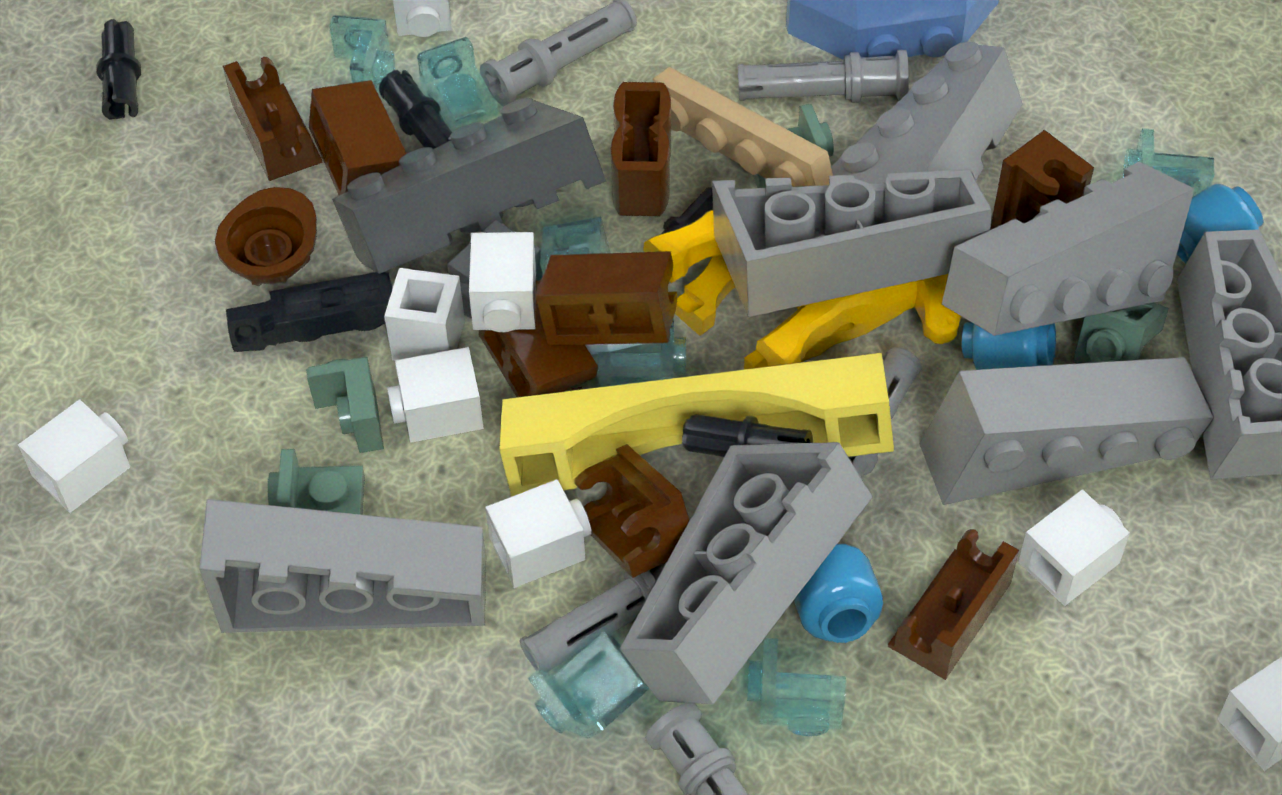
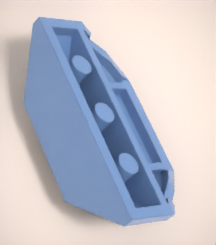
(886, 26)

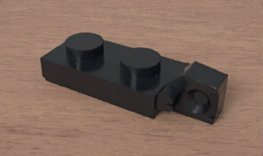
(311, 312)

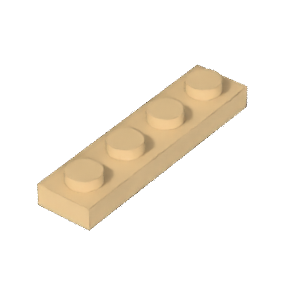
(742, 134)

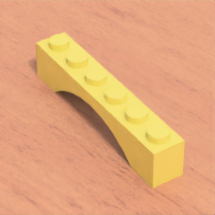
(572, 430)

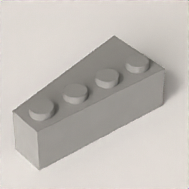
(942, 119)
(842, 237)
(1074, 257)
(1235, 349)
(1059, 423)
(742, 564)
(338, 570)

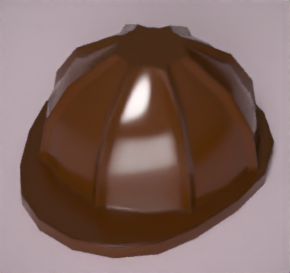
(268, 235)

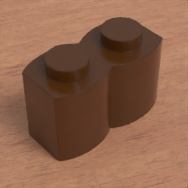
(641, 149)

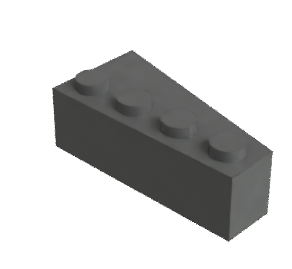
(467, 183)

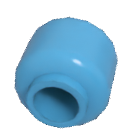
(1218, 210)
(1009, 350)
(840, 597)

